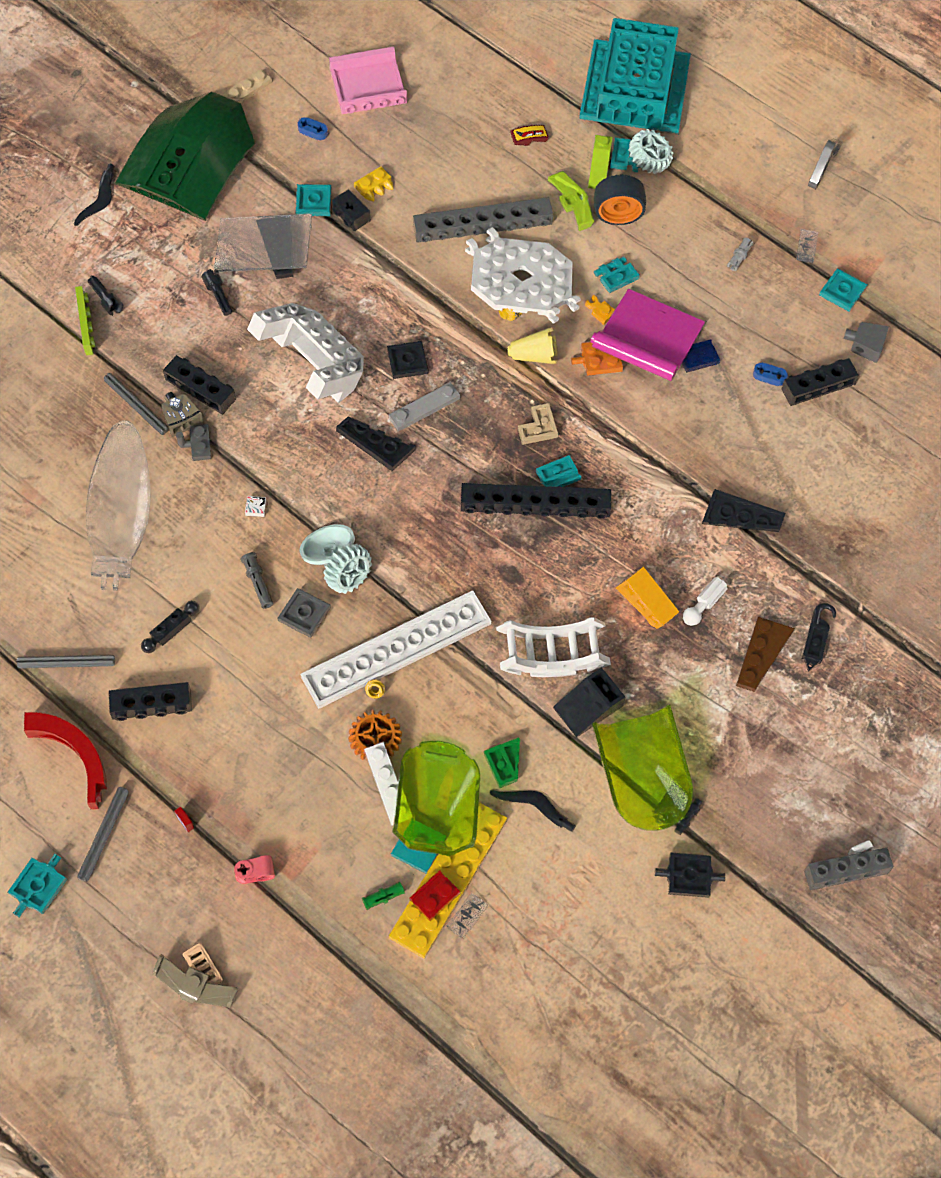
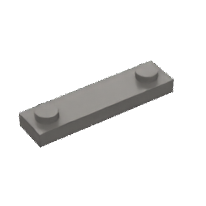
(424, 406)

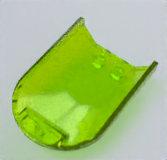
(646, 769)
(437, 799)

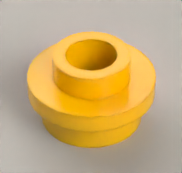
(375, 693)

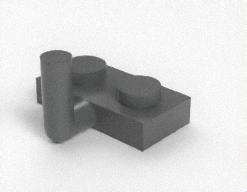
(199, 442)

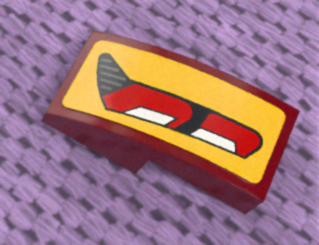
(526, 134)

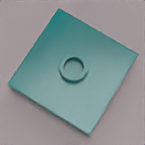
(313, 199)
(843, 290)
(414, 858)

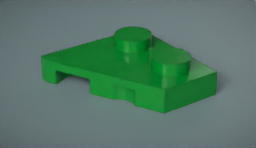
(504, 762)

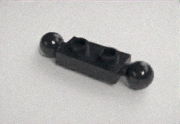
(170, 626)

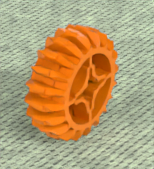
(367, 736)

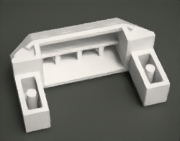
(336, 360)

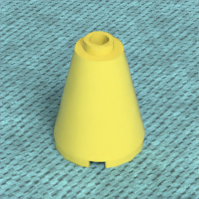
(536, 347)

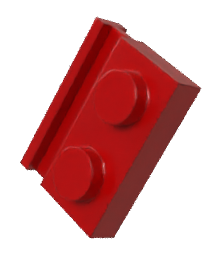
(434, 895)

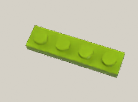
(85, 325)

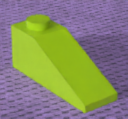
(600, 160)

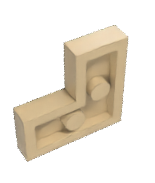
(542, 427)

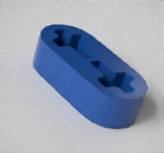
(312, 128)
(770, 374)

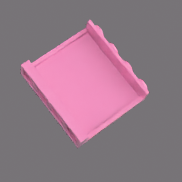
(367, 80)

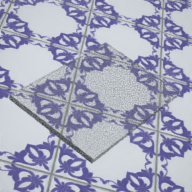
(263, 242)

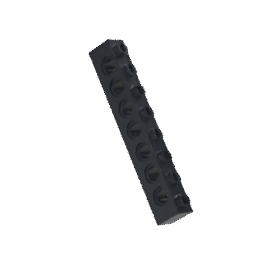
(543, 494)

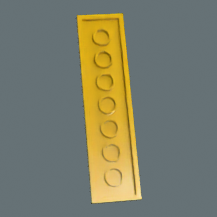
(413, 928)

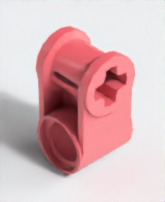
(256, 870)

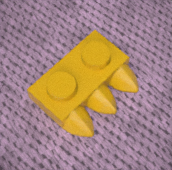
(374, 183)

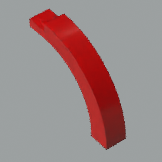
(57, 729)

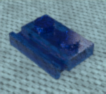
(701, 356)

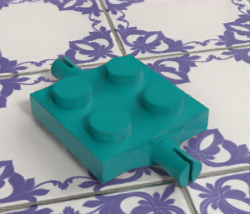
(37, 885)

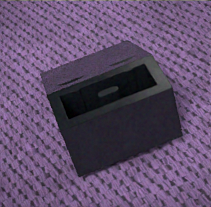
(590, 702)

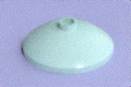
(322, 542)

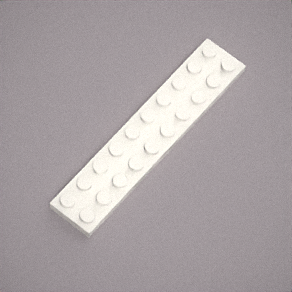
(395, 649)

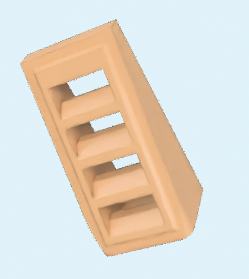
(200, 949)

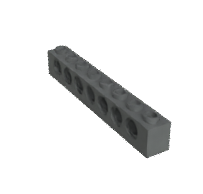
(480, 219)

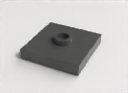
(304, 612)

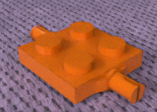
(597, 361)

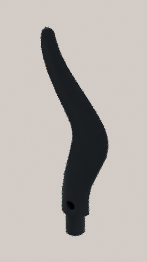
(104, 196)
(538, 800)

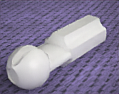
(706, 600)

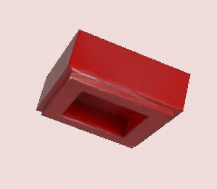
(184, 819)

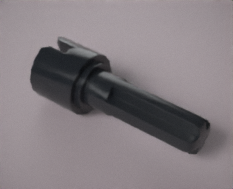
(213, 283)
(108, 300)

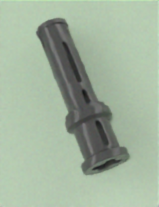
(254, 572)

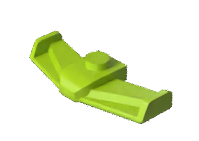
(573, 199)

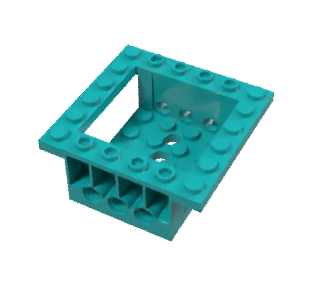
(633, 99)

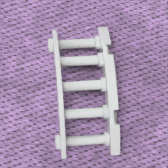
(552, 668)

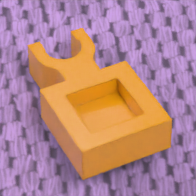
(600, 311)

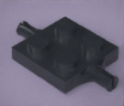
(689, 875)

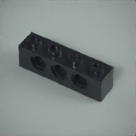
(828, 381)
(219, 401)
(141, 695)

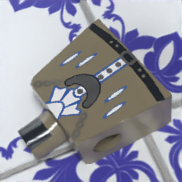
(180, 413)

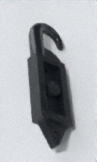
(817, 637)

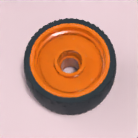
(620, 200)

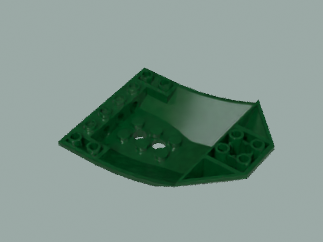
(214, 143)

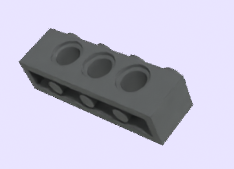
(848, 868)

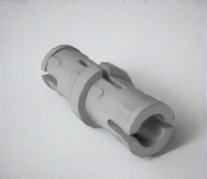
(740, 254)

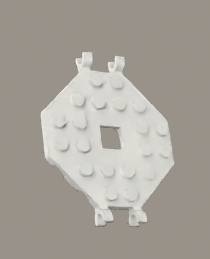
(499, 288)

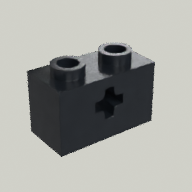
(351, 210)

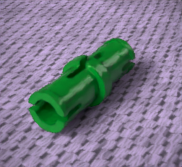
(383, 895)

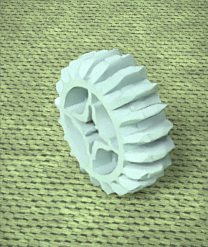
(648, 155)
(347, 568)

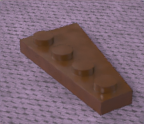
(764, 647)

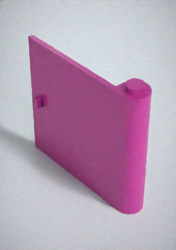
(648, 334)

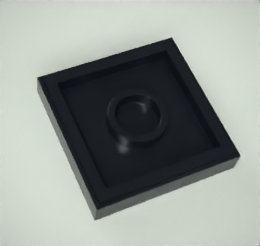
(407, 359)

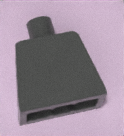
(867, 340)

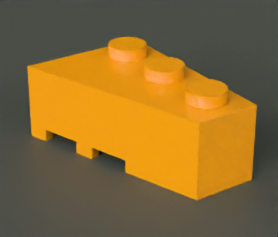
(648, 598)

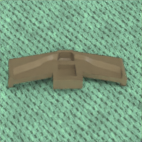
(193, 984)

